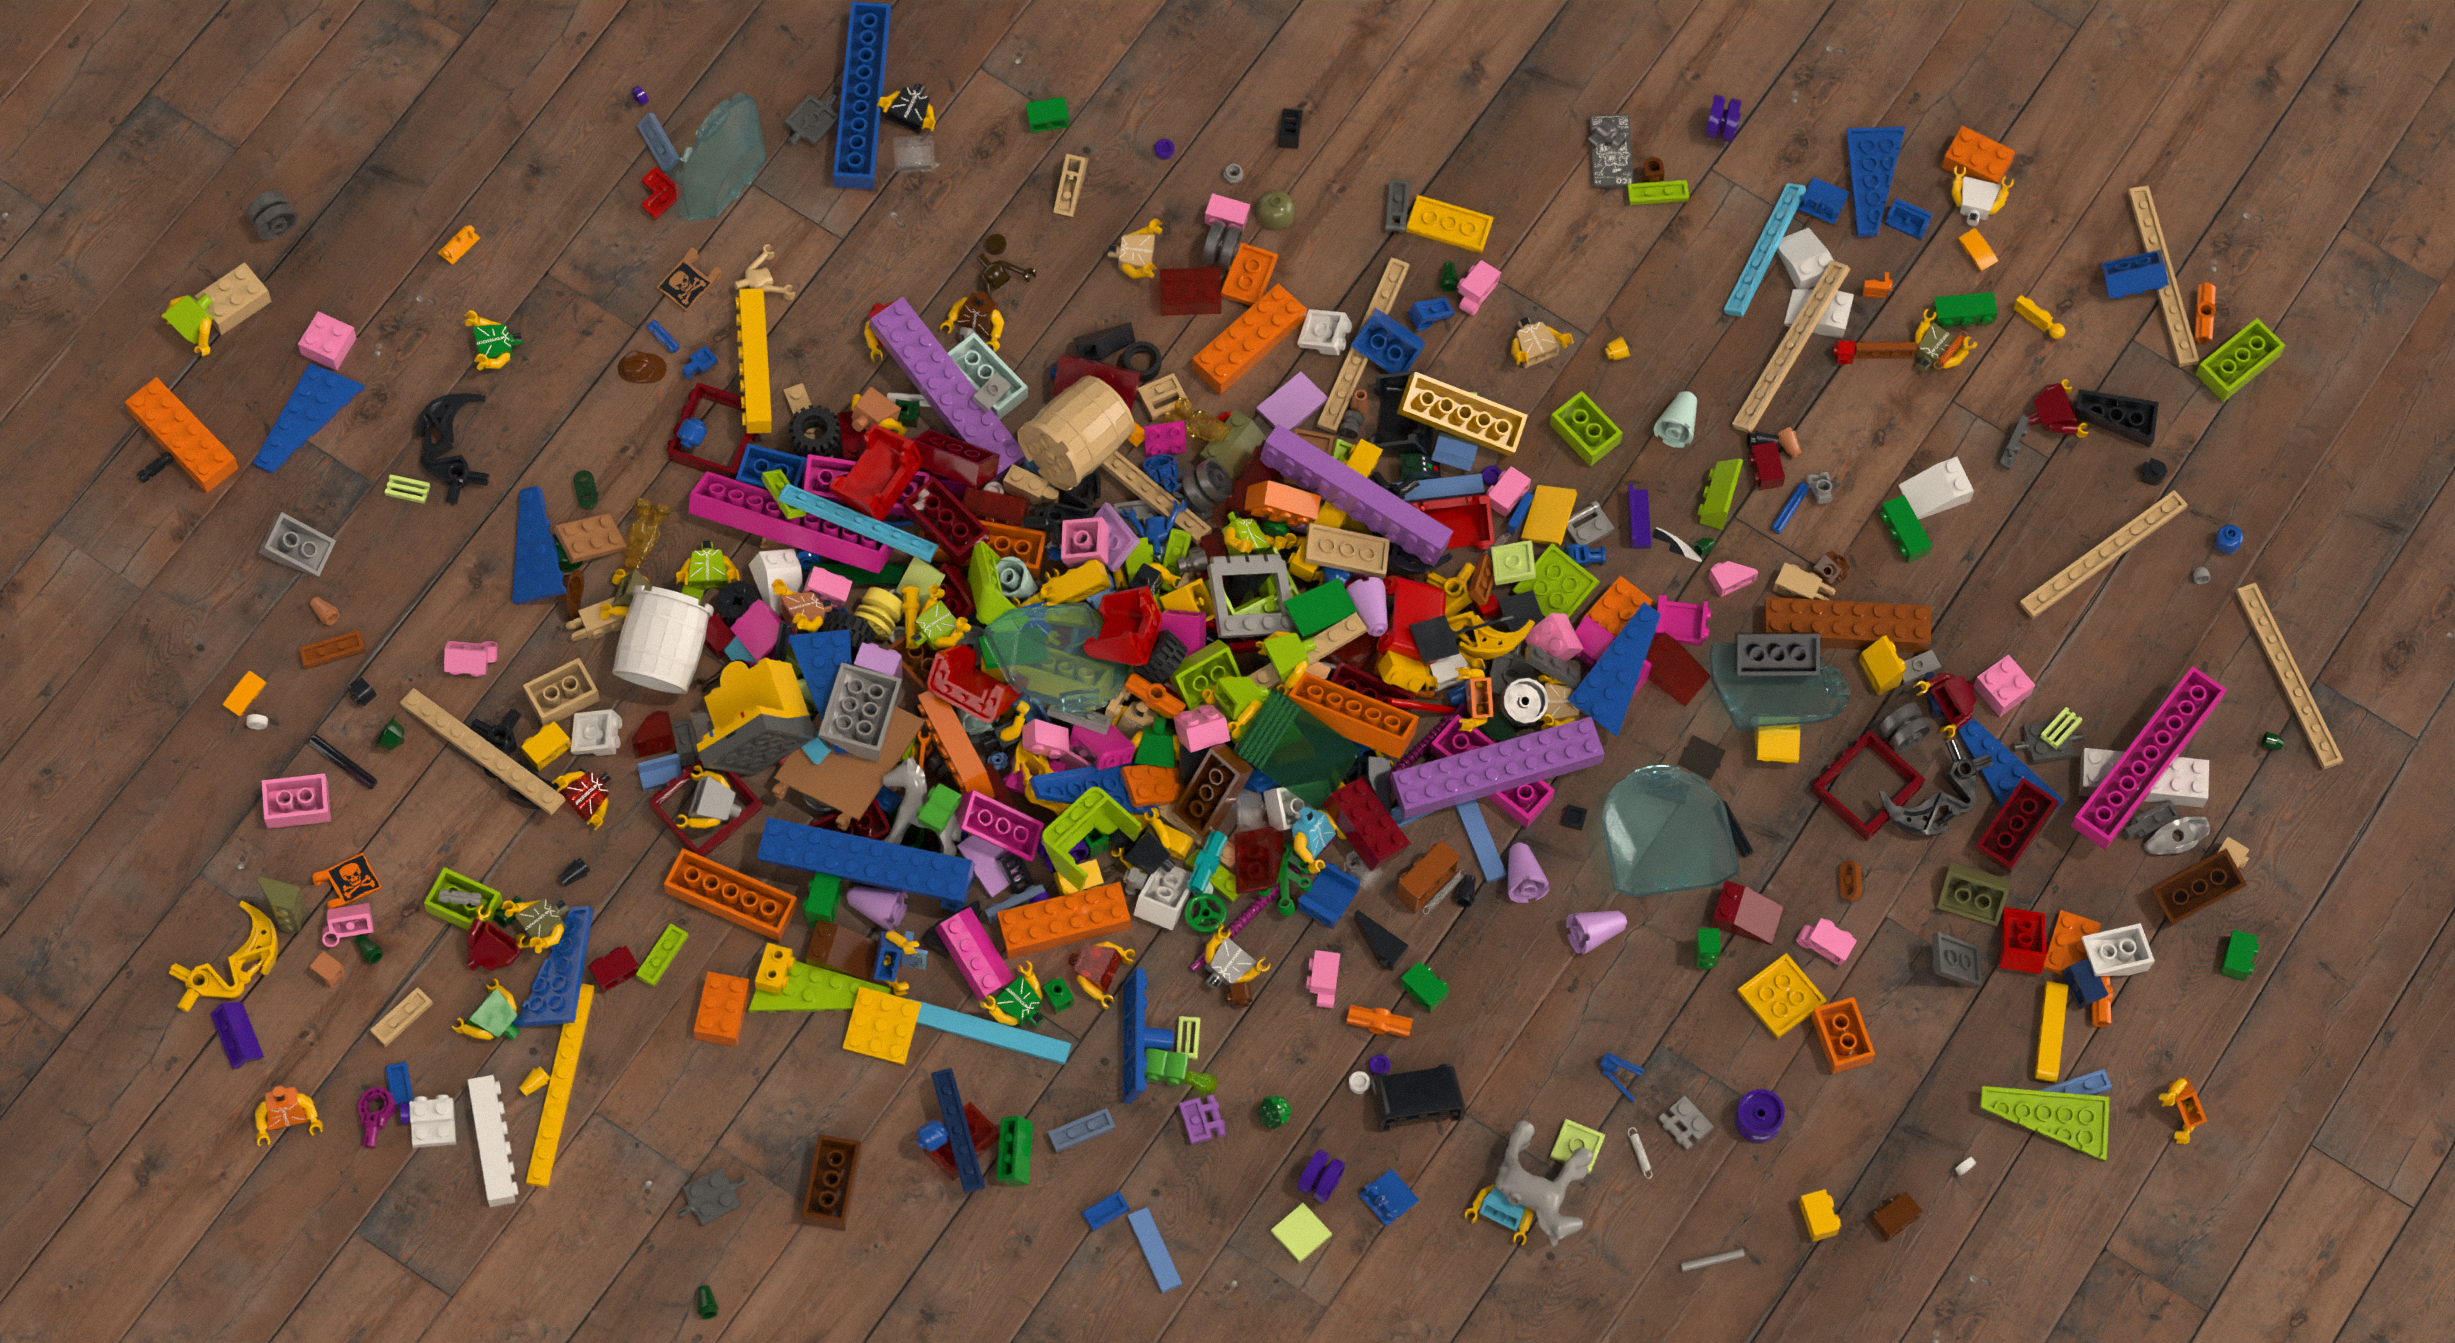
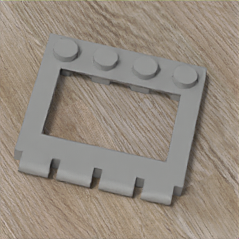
(1249, 624)

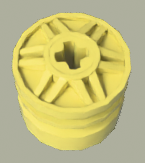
(880, 611)

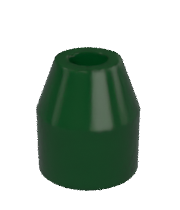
(1704, 546)
(2272, 741)

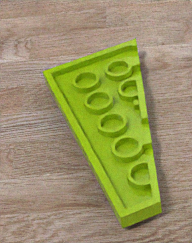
(813, 991)
(2064, 1117)

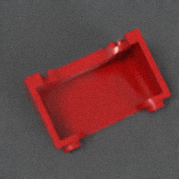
(879, 473)
(1467, 517)
(1412, 604)
(1128, 629)
(968, 688)

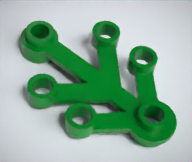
(1284, 876)

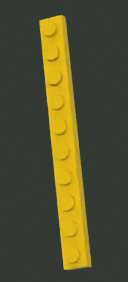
(559, 1092)

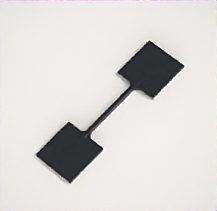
(1437, 640)

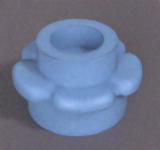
(1001, 756)

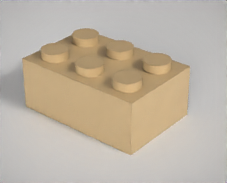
(235, 298)
(561, 692)

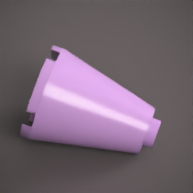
(1370, 603)
(1525, 875)
(878, 904)
(1593, 928)

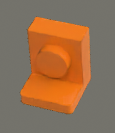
(1877, 289)

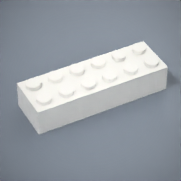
(2183, 783)

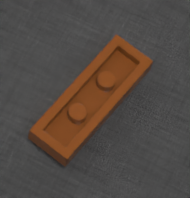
(1885, 350)
(1482, 580)
(332, 649)

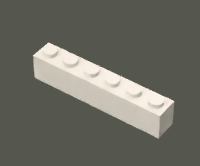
(491, 1140)

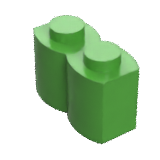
(939, 808)
(1166, 1066)

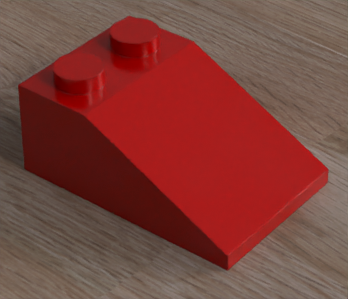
(2022, 940)

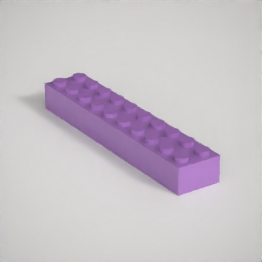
(943, 383)
(1355, 495)
(1497, 767)

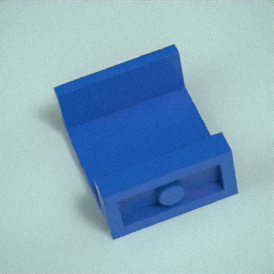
(1329, 895)

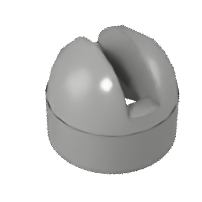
(965, 332)
(2201, 575)

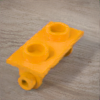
(459, 244)

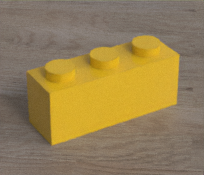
(1079, 583)

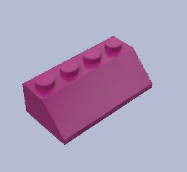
(1595, 643)
(999, 824)
(974, 953)

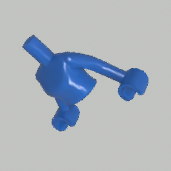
(1156, 527)

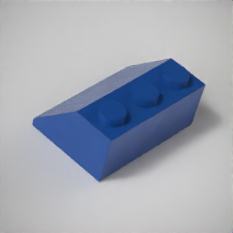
(2135, 274)
(1388, 343)
(762, 459)

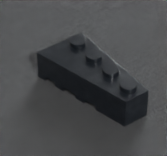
(2119, 414)

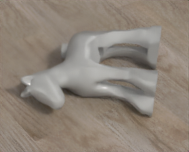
(913, 780)
(1537, 1192)

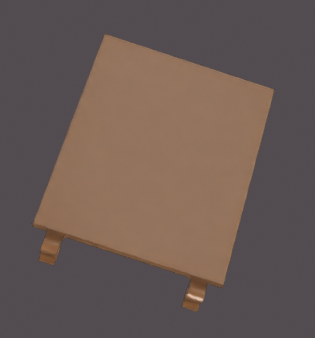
(845, 779)

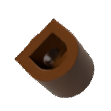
(1653, 170)
(1239, 995)

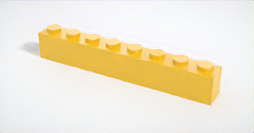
(755, 361)
(1362, 460)

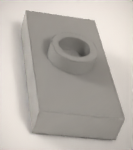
(991, 392)
(1919, 665)

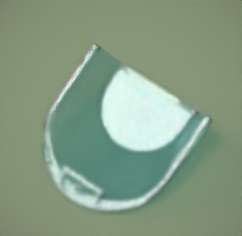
(722, 159)
(1046, 659)
(1776, 701)
(1666, 833)

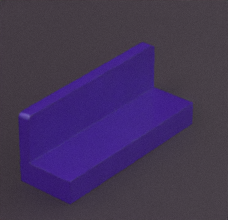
(1638, 518)
(236, 1033)

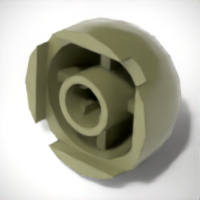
(1275, 210)

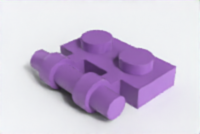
(1196, 1122)

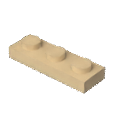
(401, 1017)

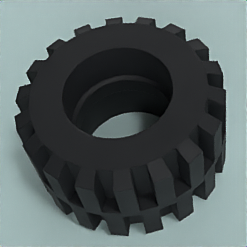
(810, 419)
(859, 630)
(1164, 659)

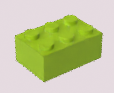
(1586, 428)
(461, 914)

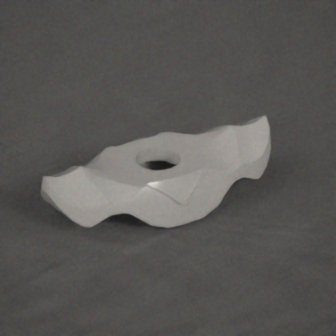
(2193, 831)

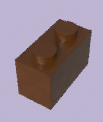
(1896, 1216)

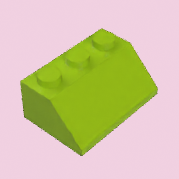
(1720, 493)
(1202, 672)

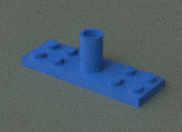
(1137, 1036)

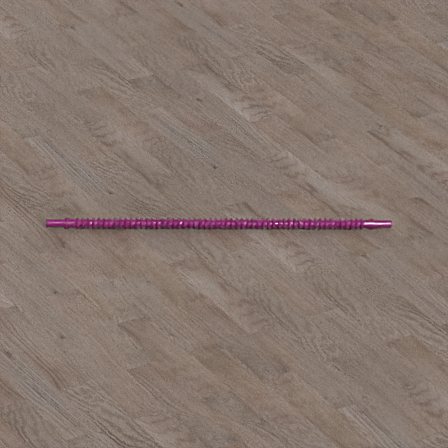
(1263, 901)

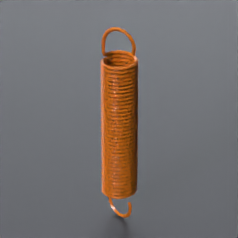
(1952, 348)
(1424, 694)

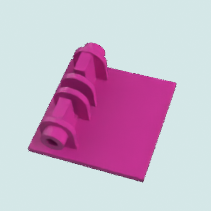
(1165, 438)

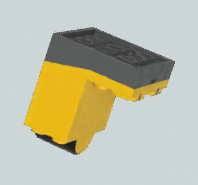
(755, 717)

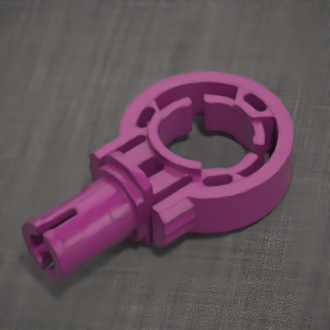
(375, 1121)

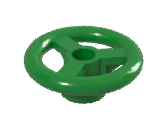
(1200, 919)

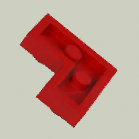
(663, 194)

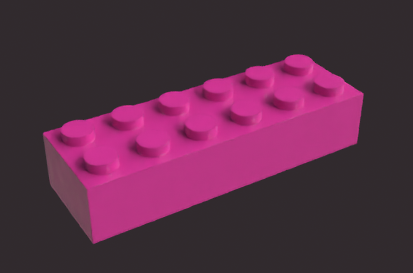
(821, 470)
(1520, 803)

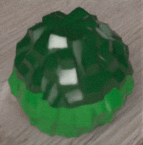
(1274, 529)
(1274, 1111)

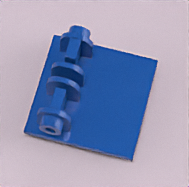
(1823, 200)
(1388, 1197)

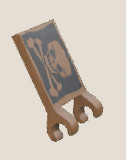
(686, 283)

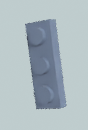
(658, 142)
(1012, 901)
(1081, 1130)

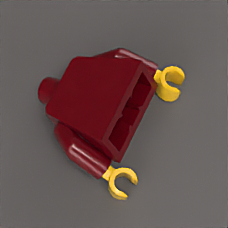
(2056, 411)
(1954, 698)
(490, 945)

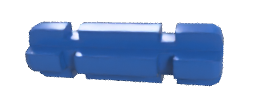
(663, 336)

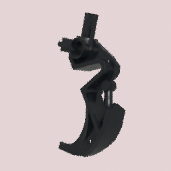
(447, 467)
(1072, 509)
(1402, 563)
(508, 746)
(1962, 784)

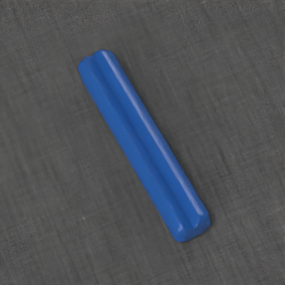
(1790, 508)

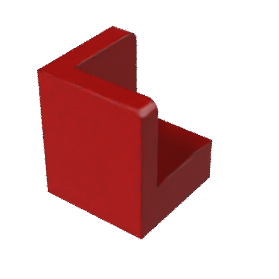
(1488, 610)

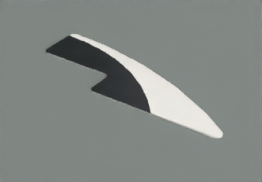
(1677, 545)

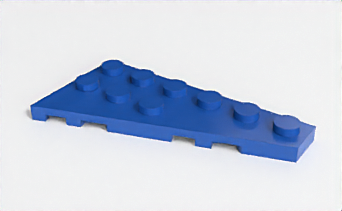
(1872, 166)
(536, 556)
(820, 661)
(1613, 679)
(1071, 784)
(559, 980)

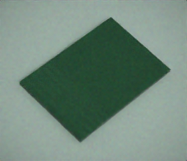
(1296, 750)

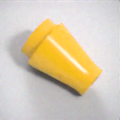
(536, 1079)

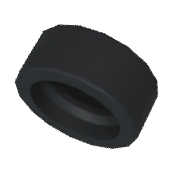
(1143, 347)

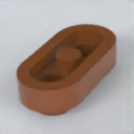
(1850, 882)

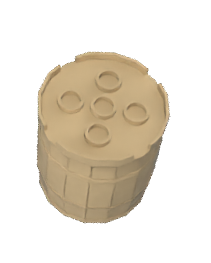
(1076, 432)

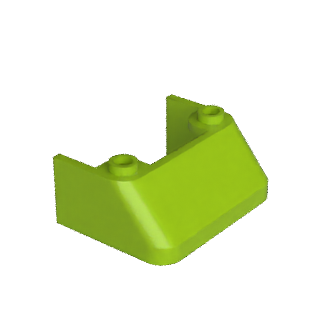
(986, 584)
(1263, 604)
(1088, 812)

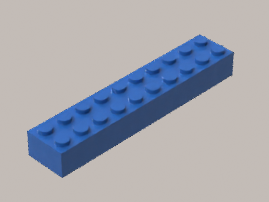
(861, 91)
(866, 861)

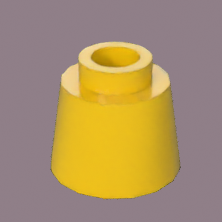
(1617, 349)

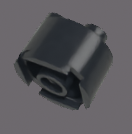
(735, 601)

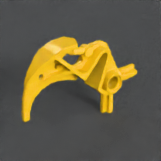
(1459, 600)
(1038, 765)
(213, 984)

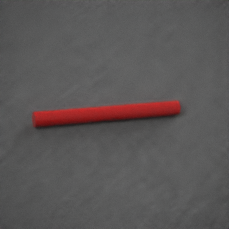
(1421, 706)

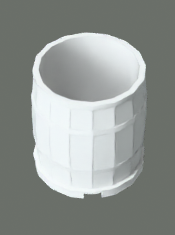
(661, 640)

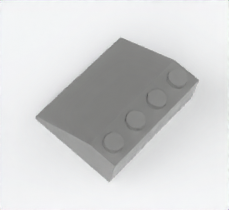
(860, 711)

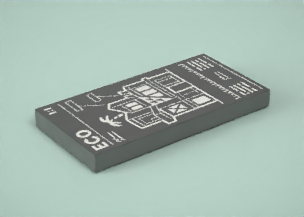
(1610, 166)

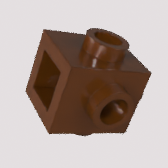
(1832, 568)

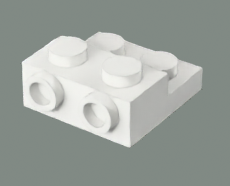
(1325, 331)
(596, 732)
(433, 1121)

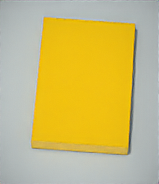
(1549, 515)

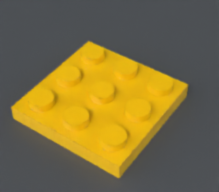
(1781, 996)
(882, 1025)

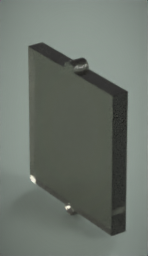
(1701, 757)

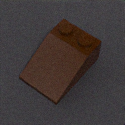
(842, 951)

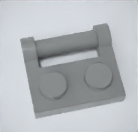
(1593, 529)

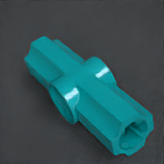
(1207, 862)

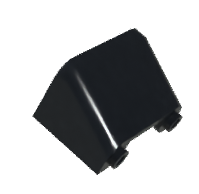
(1396, 432)
(1417, 1096)

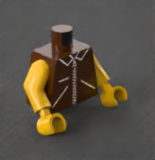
(977, 314)

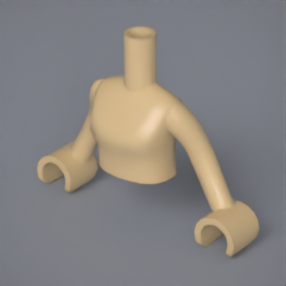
(762, 278)

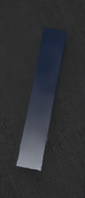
(958, 1130)

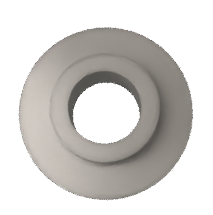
(1233, 168)

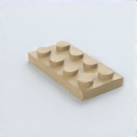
(1346, 550)

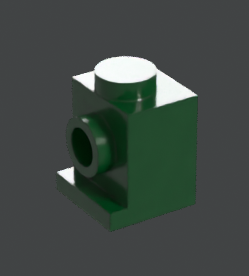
(911, 415)

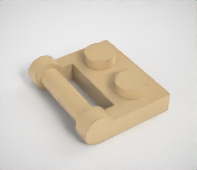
(1159, 391)

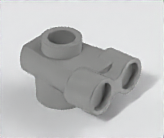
(1820, 486)
(1134, 880)

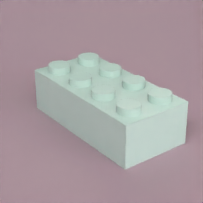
(980, 364)

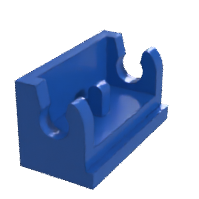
(1908, 219)

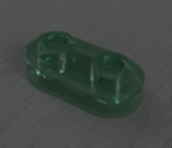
(585, 488)

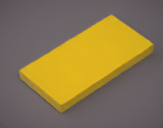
(1449, 224)

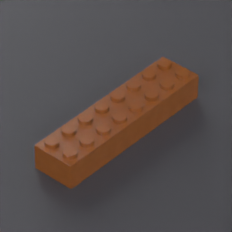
(1851, 623)

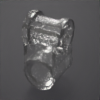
(1365, 876)

